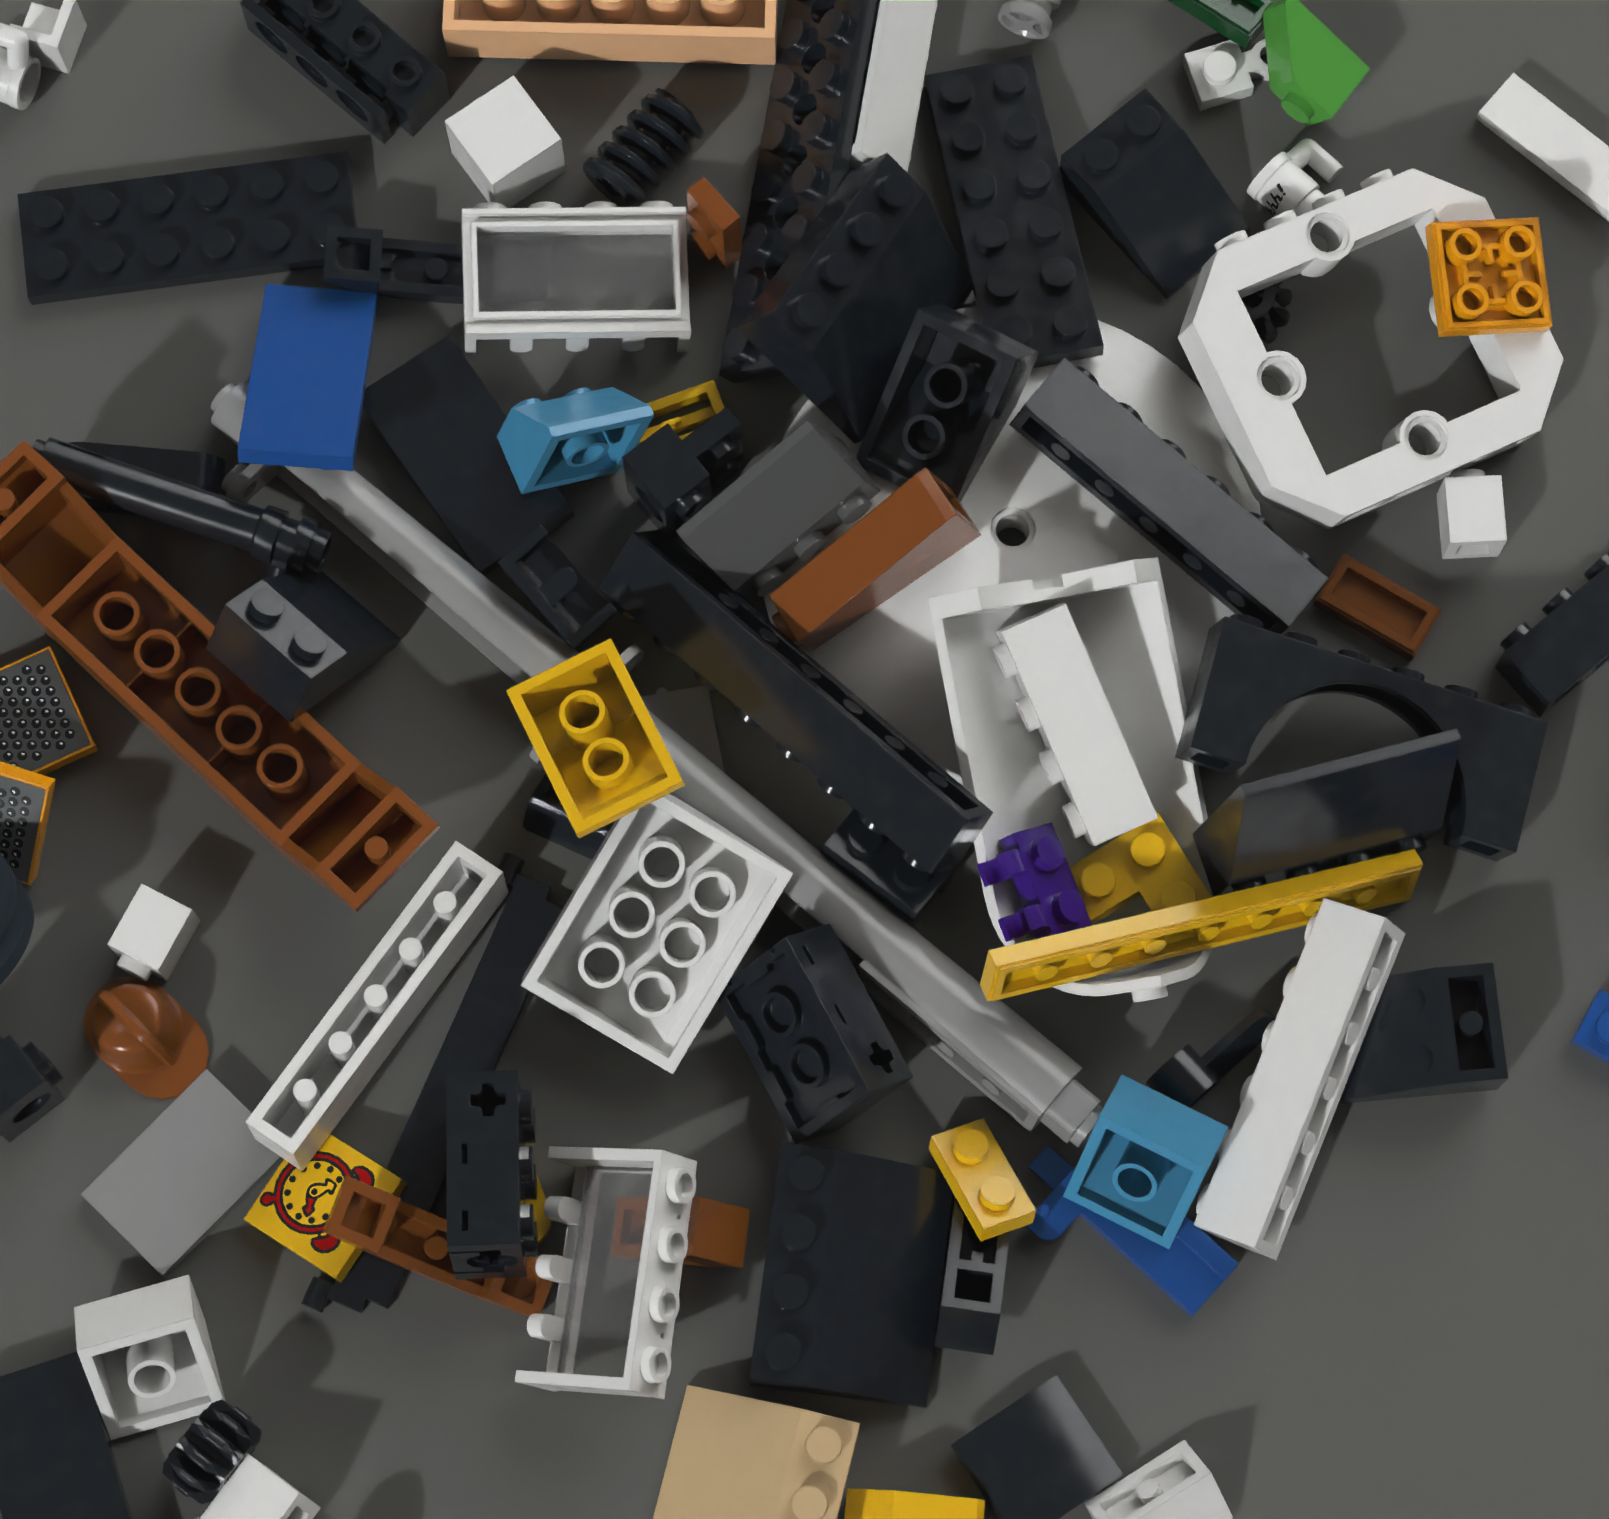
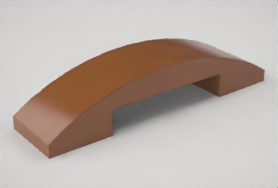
(418, 1243)

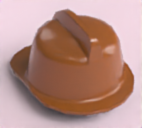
(146, 1037)

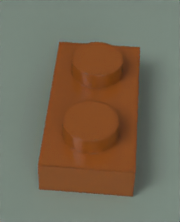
(713, 225)

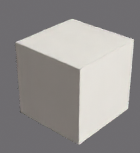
(506, 144)

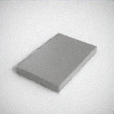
(182, 1174)

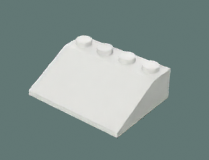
(656, 928)

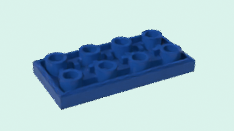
(308, 378)

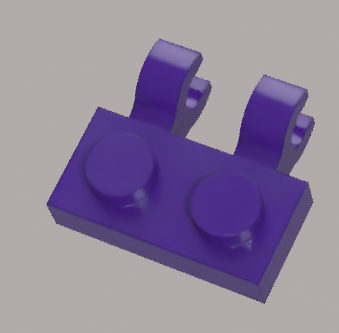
(1043, 883)

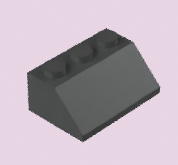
(780, 510)

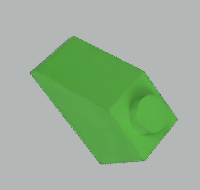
(1308, 63)

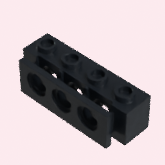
(359, 52)

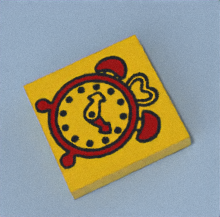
(299, 1203)

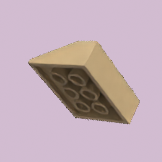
(754, 1460)

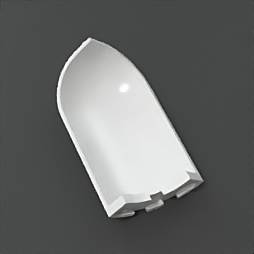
(1133, 651)

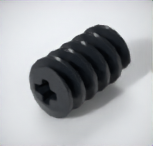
(642, 147)

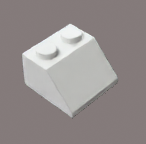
(147, 1356)

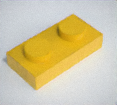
(982, 1179)

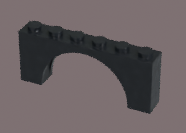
(1255, 672)

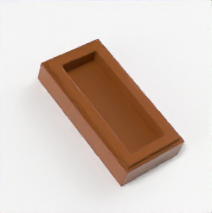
(1377, 607)

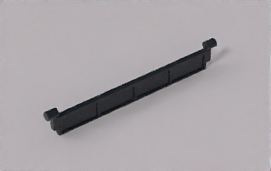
(471, 1045)

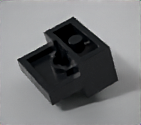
(675, 475)
(25, 1087)

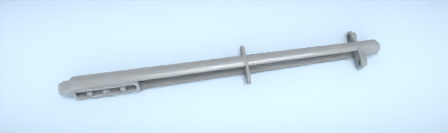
(892, 959)

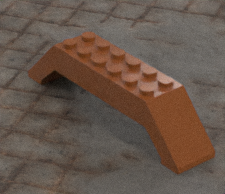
(152, 656)

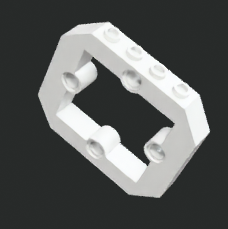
(1265, 427)

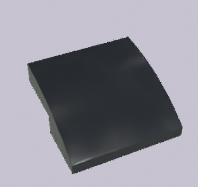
(1037, 1456)

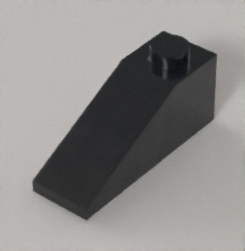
(971, 1288)

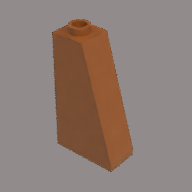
(873, 560)

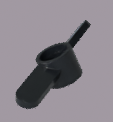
(1190, 1077)

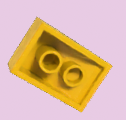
(595, 738)

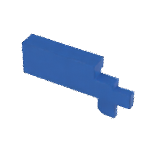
(1184, 1272)

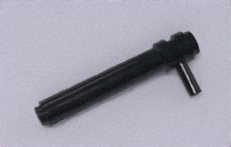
(265, 533)

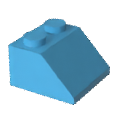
(572, 436)
(1145, 1161)

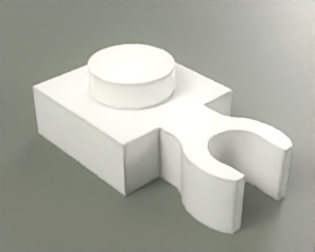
(1224, 73)

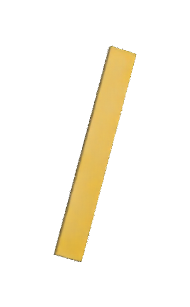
(1195, 925)

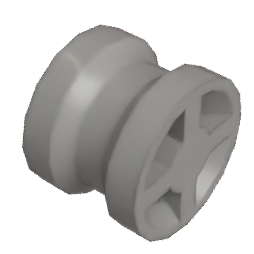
(1028, 17)

